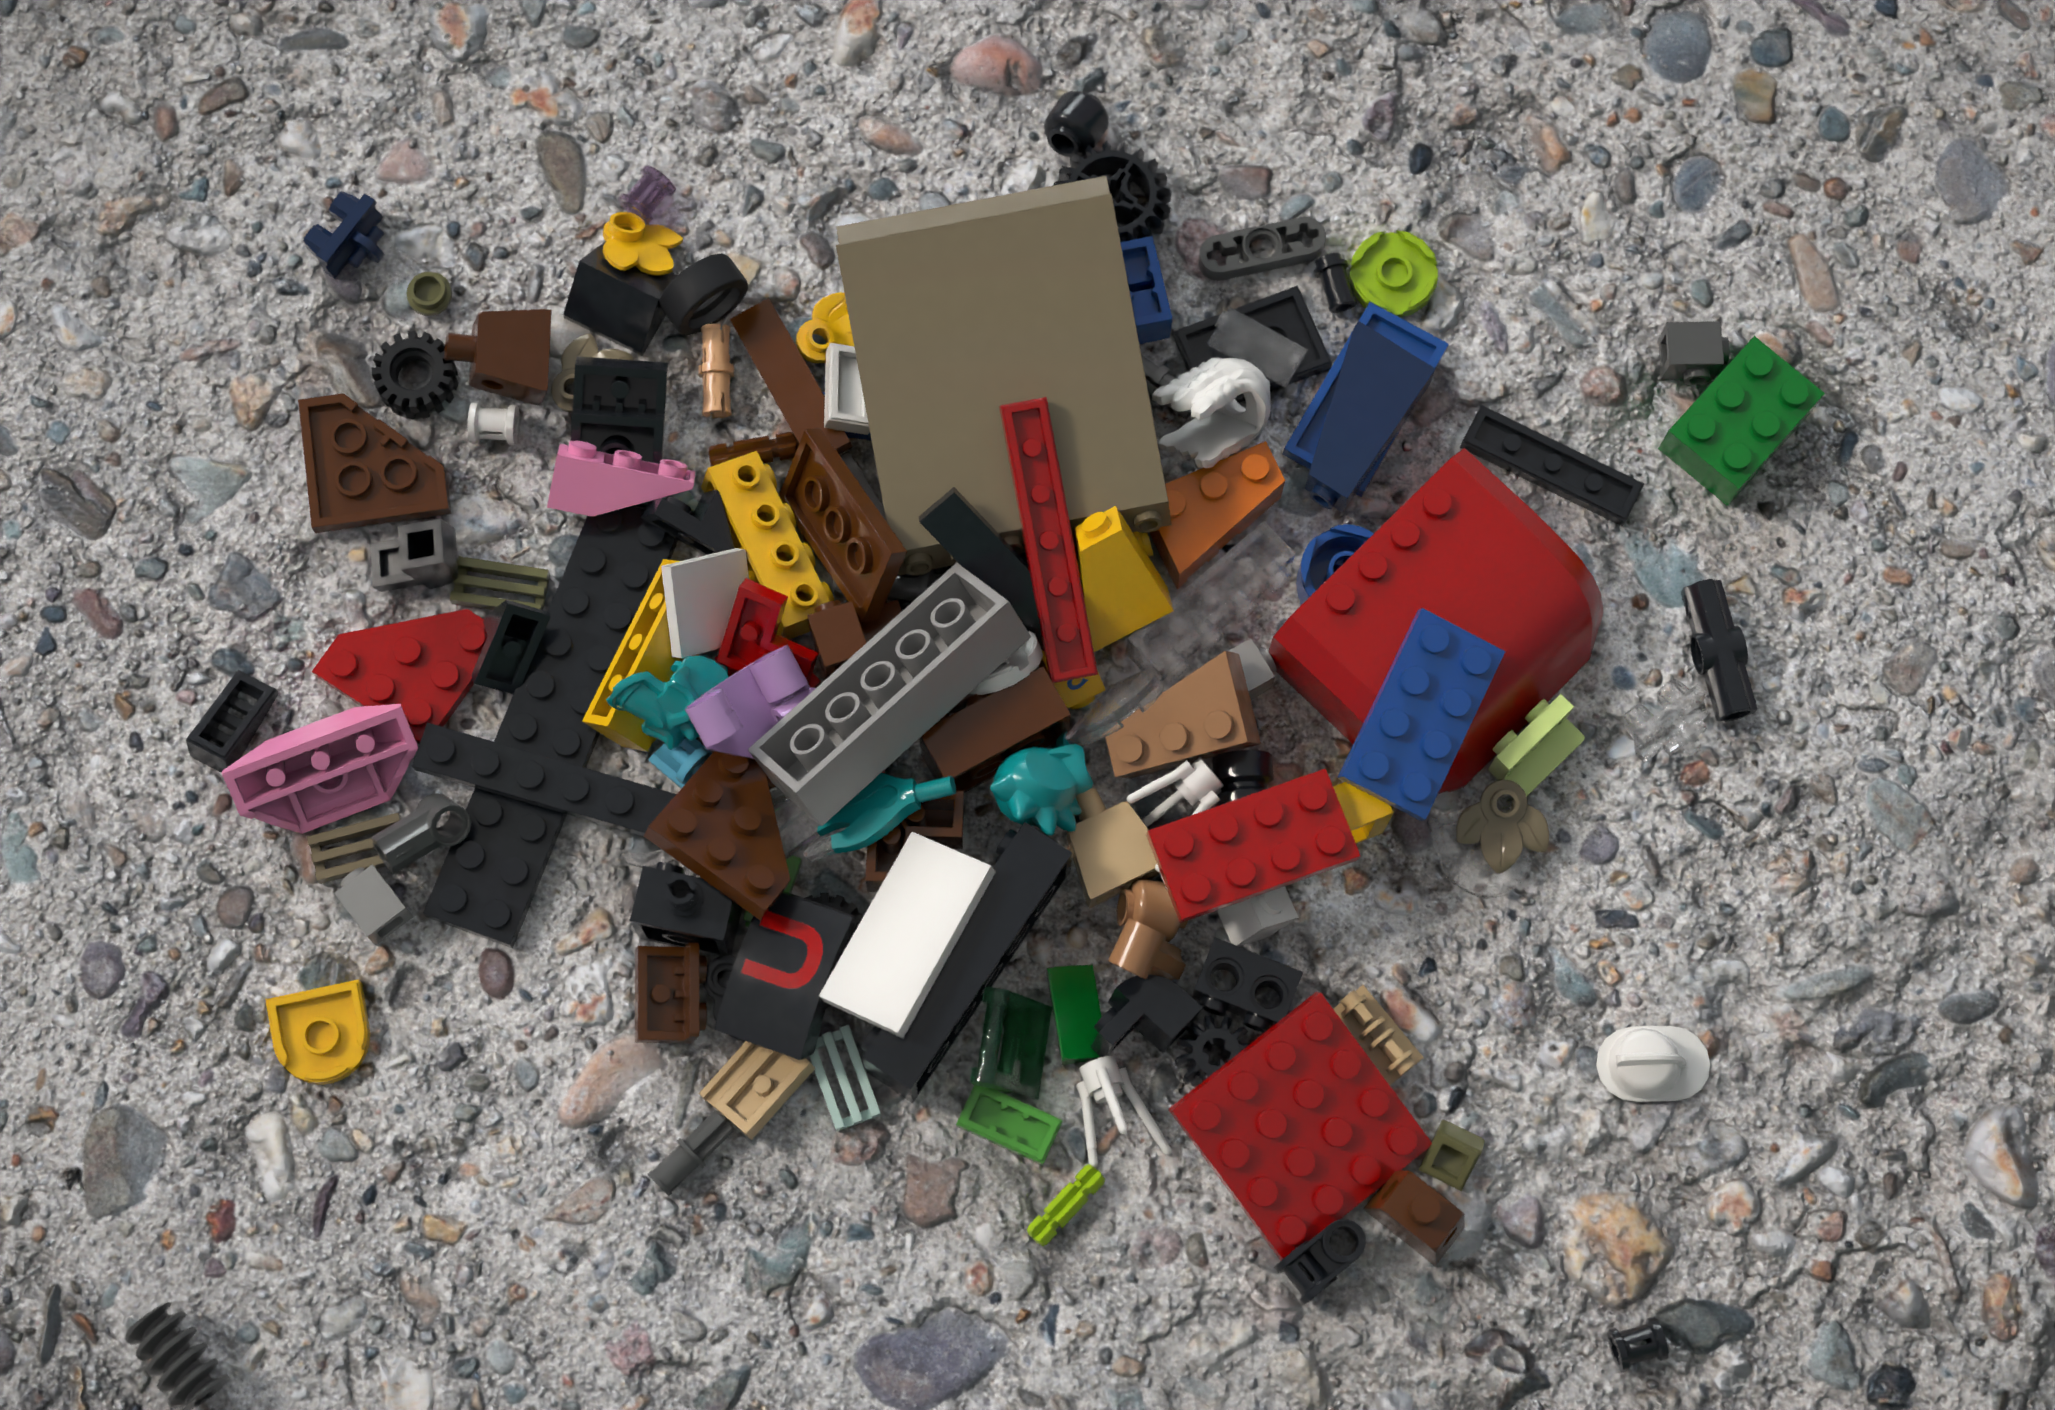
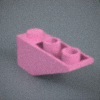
(604, 482)

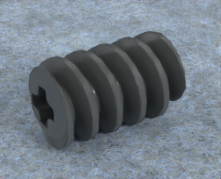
(174, 1358)

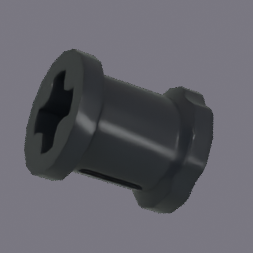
(1650, 1332)

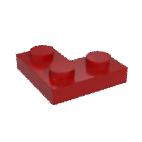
(754, 629)

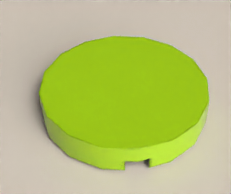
(1394, 272)

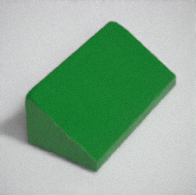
(1074, 1011)

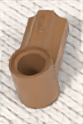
(1146, 952)

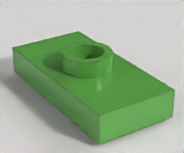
(1009, 1123)

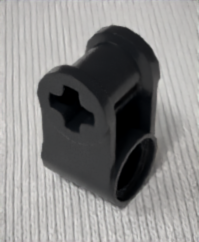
(1320, 1260)

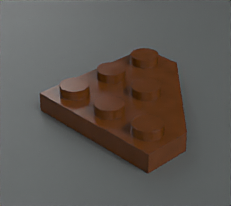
(364, 469)
(727, 832)

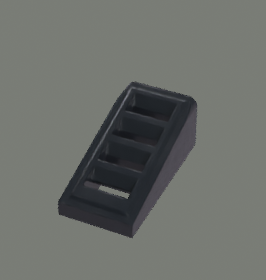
(235, 745)

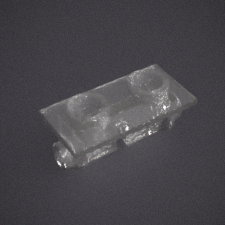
(1264, 348)

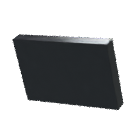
(1280, 312)

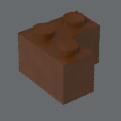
(840, 632)
(936, 820)

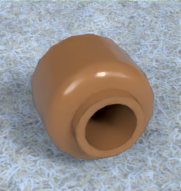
(1150, 905)

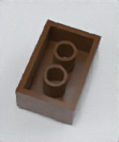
(994, 727)

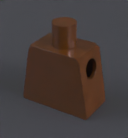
(506, 353)
(1417, 1215)

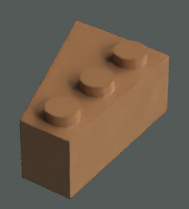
(1190, 720)

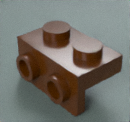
(669, 994)

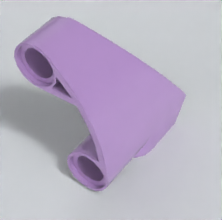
(749, 703)

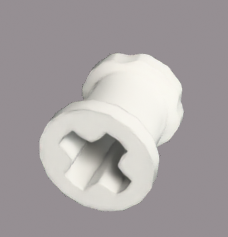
(493, 423)

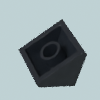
(616, 302)

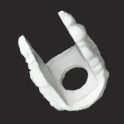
(1220, 421)

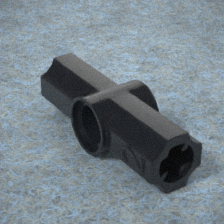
(1718, 650)

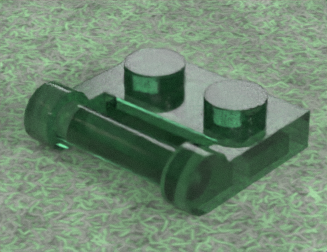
(1022, 1044)

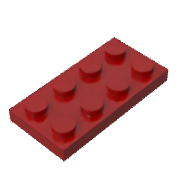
(1253, 845)

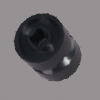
(1242, 773)

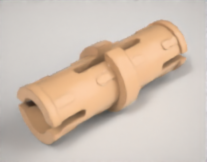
(716, 370)

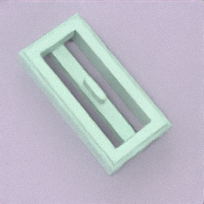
(829, 1039)

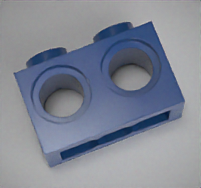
(1147, 290)

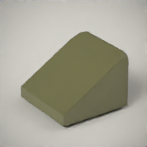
(1452, 1154)

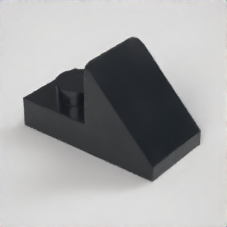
(703, 530)
(511, 644)

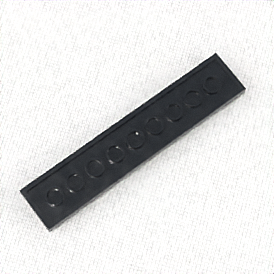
(500, 863)

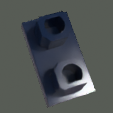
(352, 239)

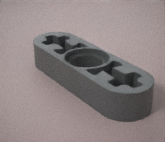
(1295, 253)

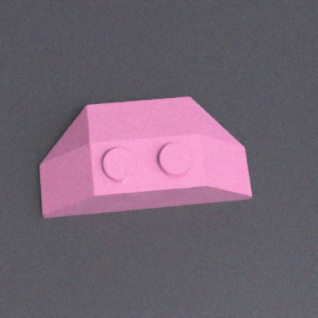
(324, 769)

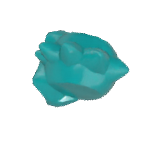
(664, 703)
(1043, 785)

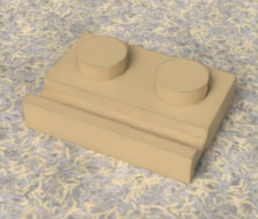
(755, 1086)

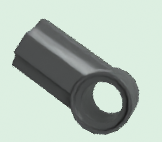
(417, 832)

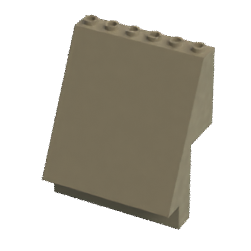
(990, 312)

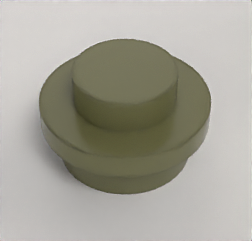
(429, 293)

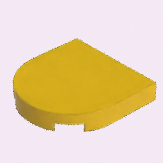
(320, 1031)

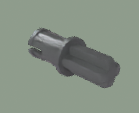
(691, 1152)

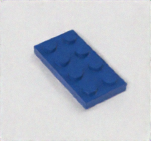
(1418, 342)
(1421, 714)

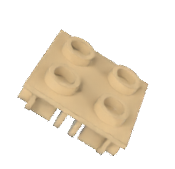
(1377, 1034)

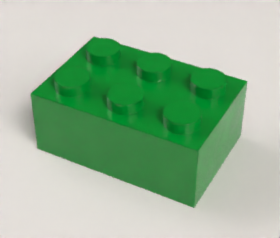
(1740, 420)

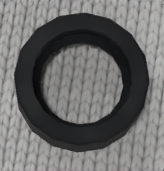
(703, 293)

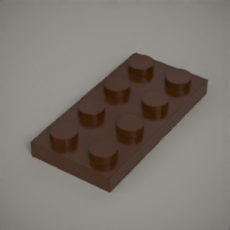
(842, 524)

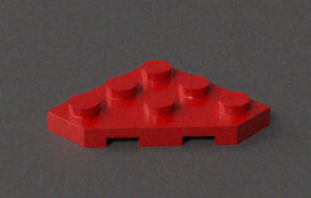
(408, 663)

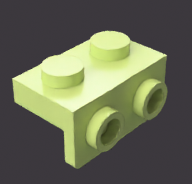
(1539, 747)

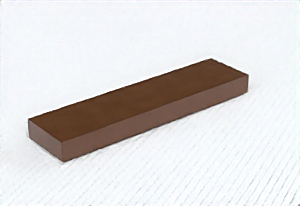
(785, 372)

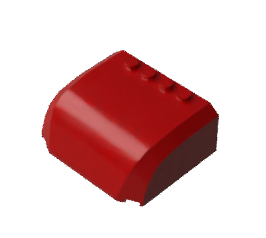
(1478, 562)

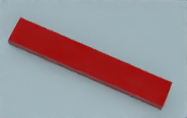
(1048, 540)

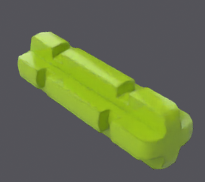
(1065, 1205)

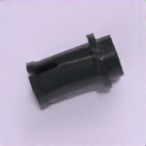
(1335, 282)

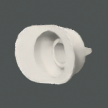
(1653, 1063)

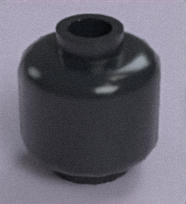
(1075, 123)

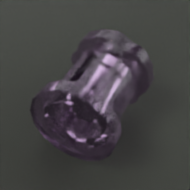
(647, 193)

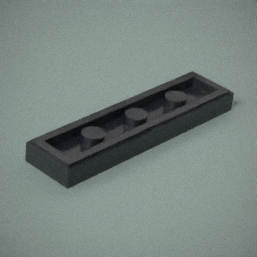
(1552, 465)
(983, 554)

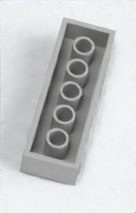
(889, 693)

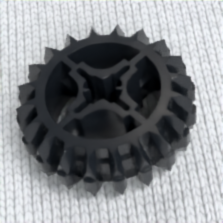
(1125, 168)

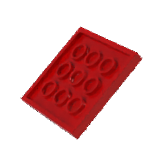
(1300, 1126)

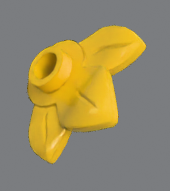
(639, 245)
(828, 320)

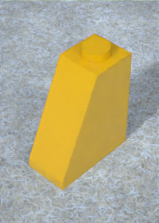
(1117, 579)

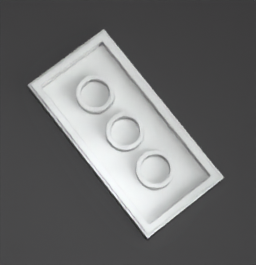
(907, 934)

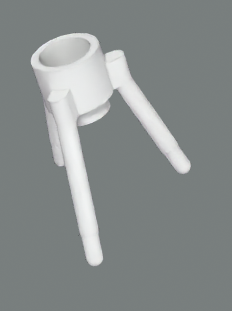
(1195, 784)
(1104, 1083)

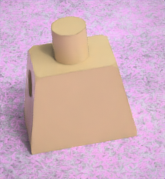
(1109, 848)

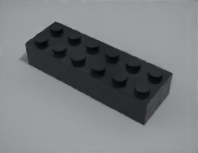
(1025, 882)

